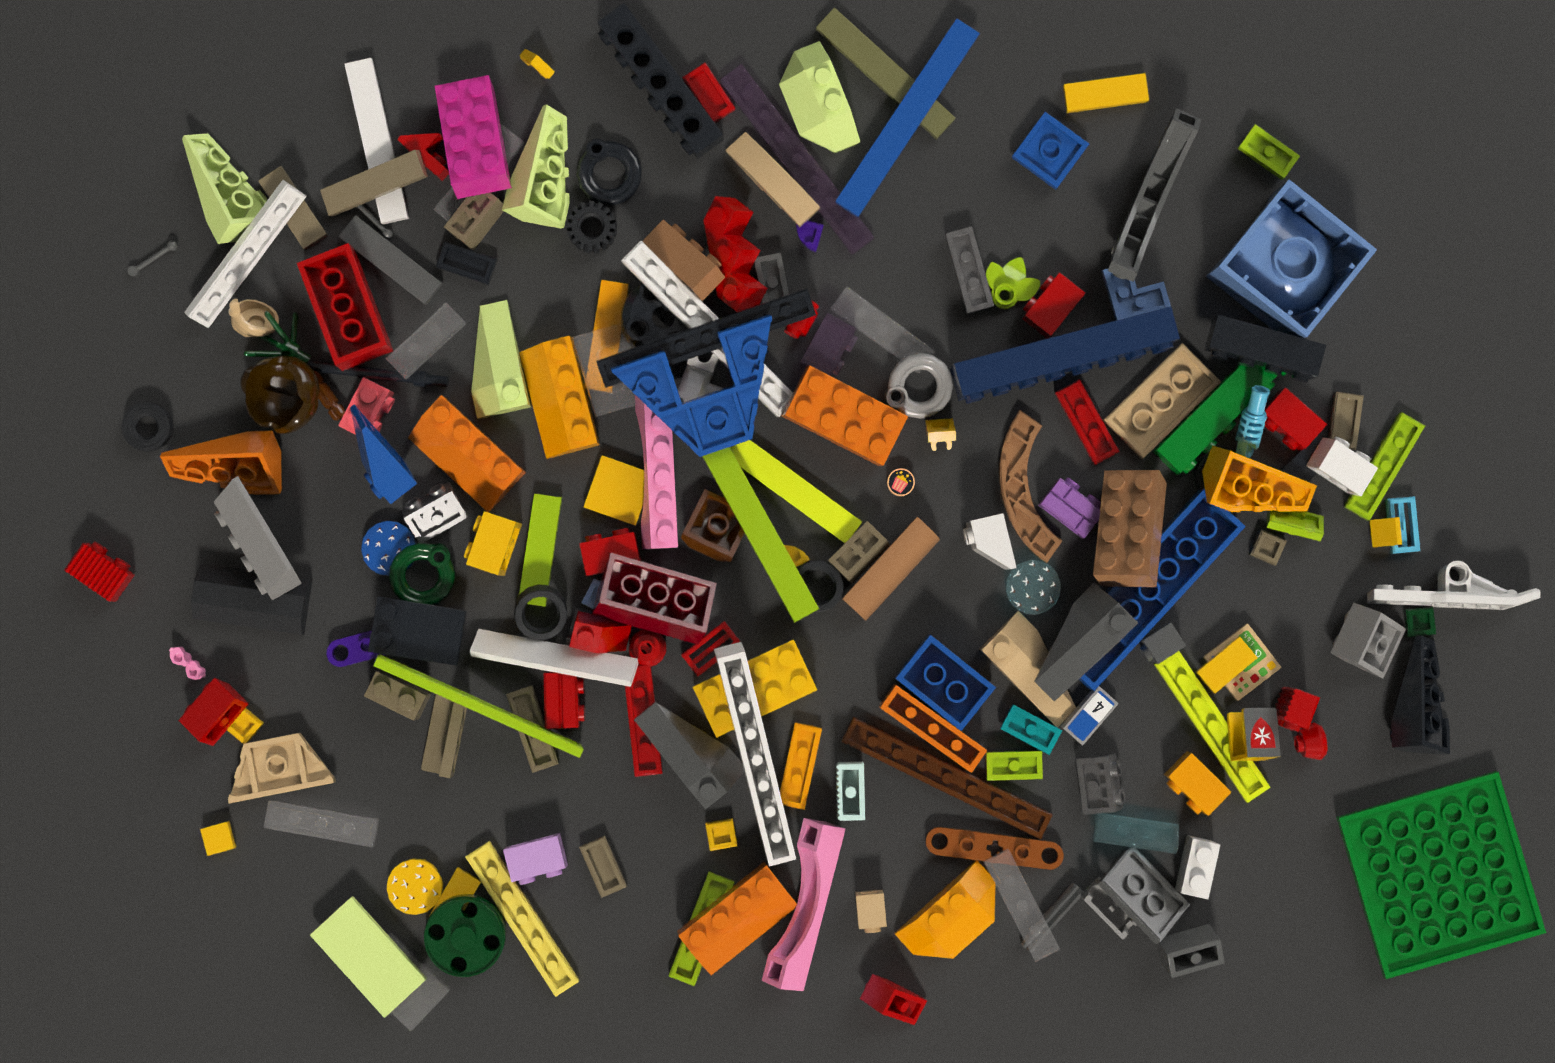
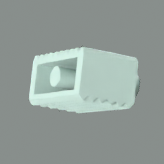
(850, 791)

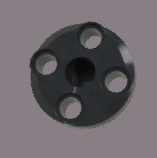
(652, 316)

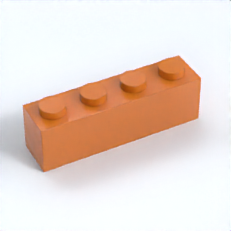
(932, 728)

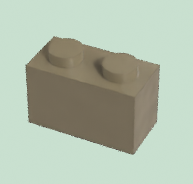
(397, 695)

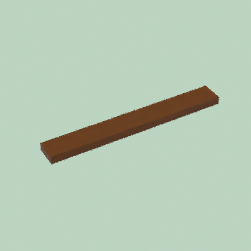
(947, 778)

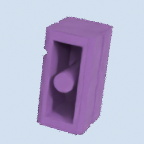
(1071, 507)

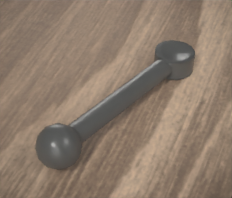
(386, 233)
(135, 270)

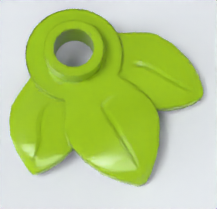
(1012, 280)

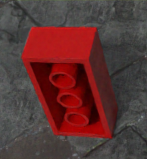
(345, 307)

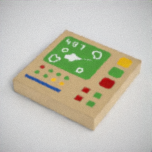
(1257, 671)

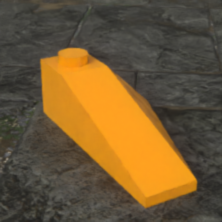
(1247, 485)

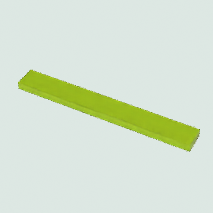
(761, 534)
(478, 705)

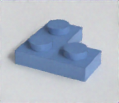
(1130, 301)

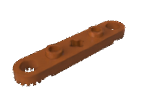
(973, 845)

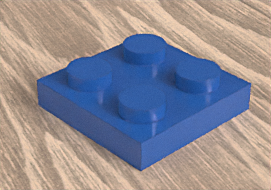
(1050, 150)

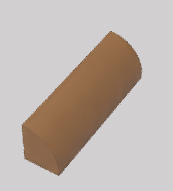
(891, 568)

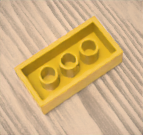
(777, 679)

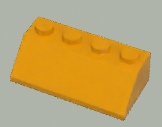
(559, 397)

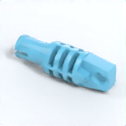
(1252, 422)

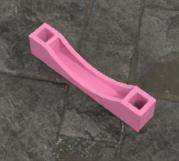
(659, 502)
(791, 957)

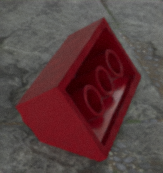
(654, 599)

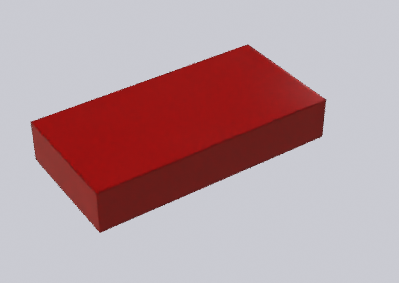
(709, 92)

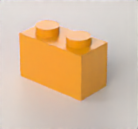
(1197, 784)

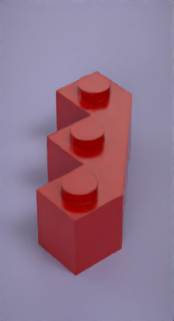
(724, 232)

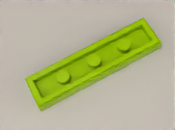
(1388, 460)
(541, 544)
(686, 966)

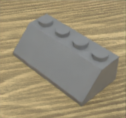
(256, 541)

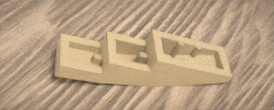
(772, 179)

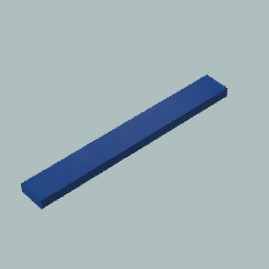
(907, 118)

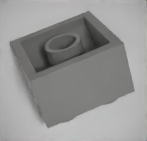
(1368, 640)

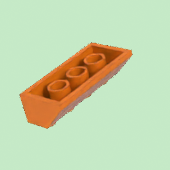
(465, 453)
(737, 919)

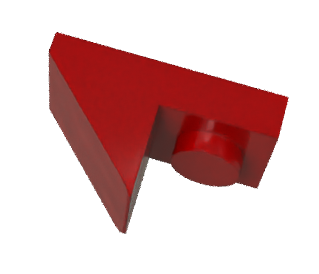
(426, 145)

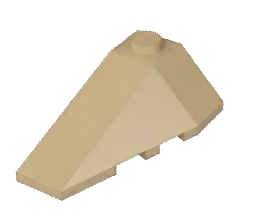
(1019, 655)

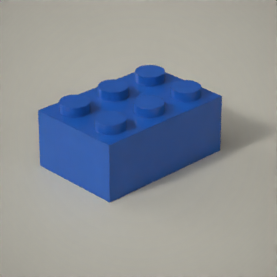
(945, 682)

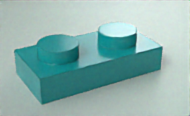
(1030, 729)

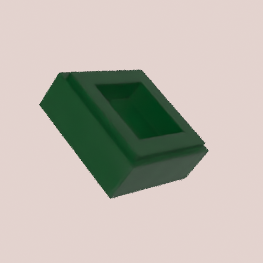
(1419, 621)

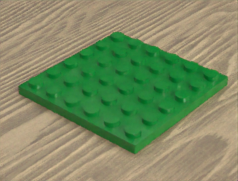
(1441, 875)

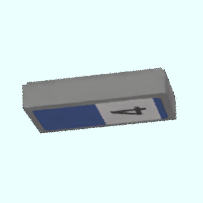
(1089, 715)

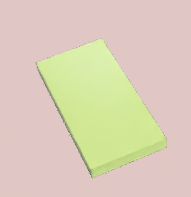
(368, 956)

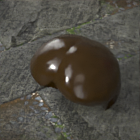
(281, 393)

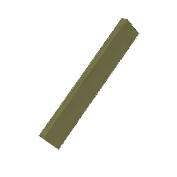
(878, 67)

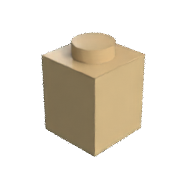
(870, 910)

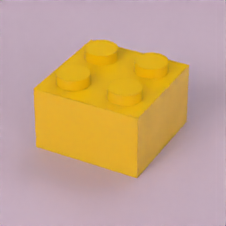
(492, 543)

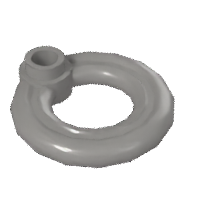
(900, 373)

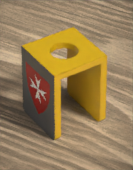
(1253, 734)

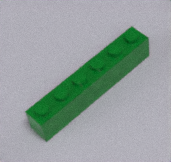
(1211, 418)

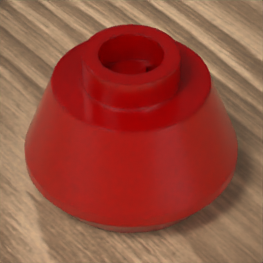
(654, 654)
(1311, 742)

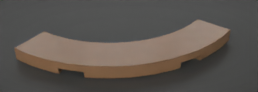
(1016, 491)

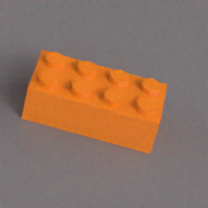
(844, 416)

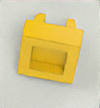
(940, 431)

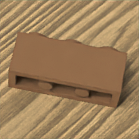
(685, 259)

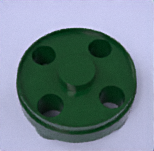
(464, 935)

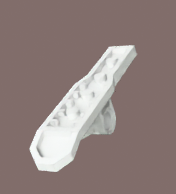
(1468, 592)

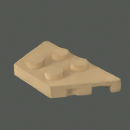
(278, 767)

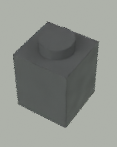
(1161, 643)

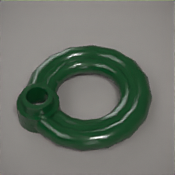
(422, 551)

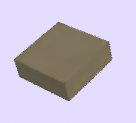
(1268, 547)

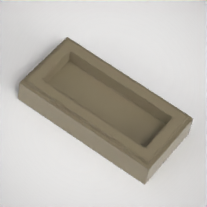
(1346, 417)
(603, 866)

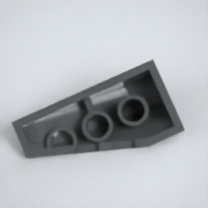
(1087, 635)
(698, 759)

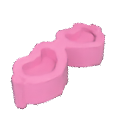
(193, 668)

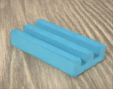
(1390, 512)

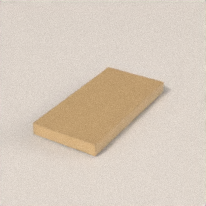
(1162, 401)

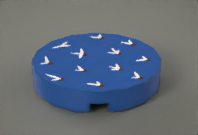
(383, 543)

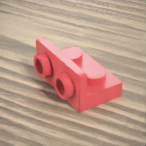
(371, 401)

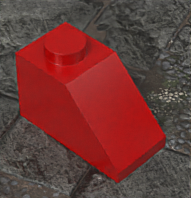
(599, 634)
(893, 999)

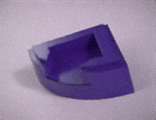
(810, 234)

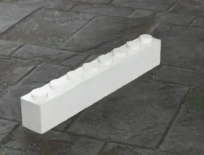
(755, 753)

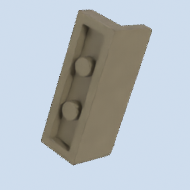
(444, 737)

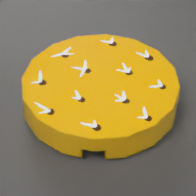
(414, 886)

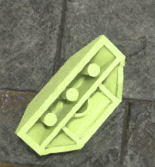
(818, 100)

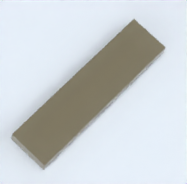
(374, 183)

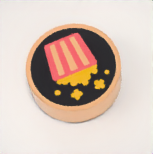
(900, 482)

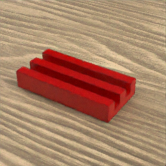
(692, 663)

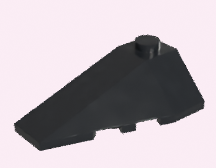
(1418, 713)

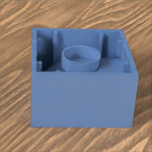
(1292, 262)

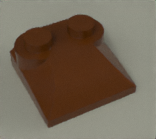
(713, 528)

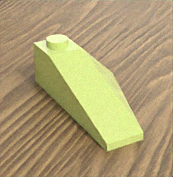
(539, 177)
(223, 191)
(498, 370)

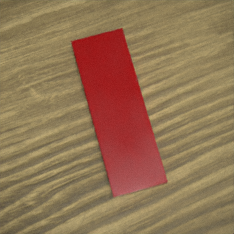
(1086, 422)

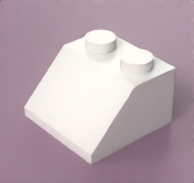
(991, 540)

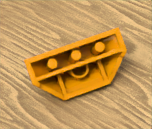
(952, 916)

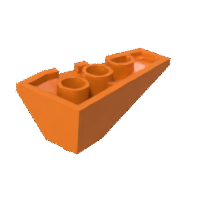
(249, 455)

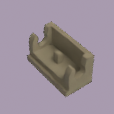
(474, 218)
(859, 552)

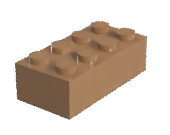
(1130, 528)

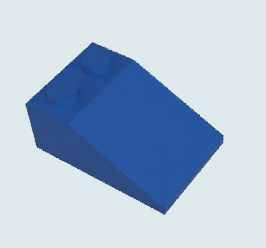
(384, 466)

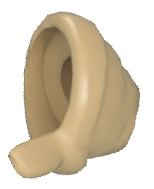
(249, 318)

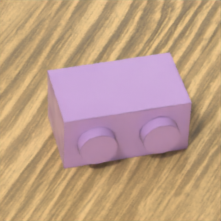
(536, 858)

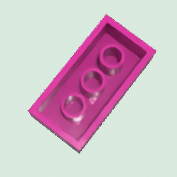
(472, 137)

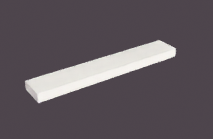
(374, 132)
(245, 254)
(554, 657)

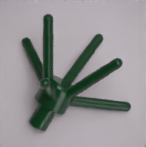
(289, 348)

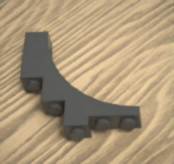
(1152, 194)

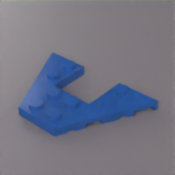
(715, 418)

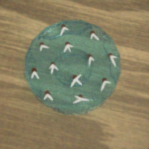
(1033, 587)

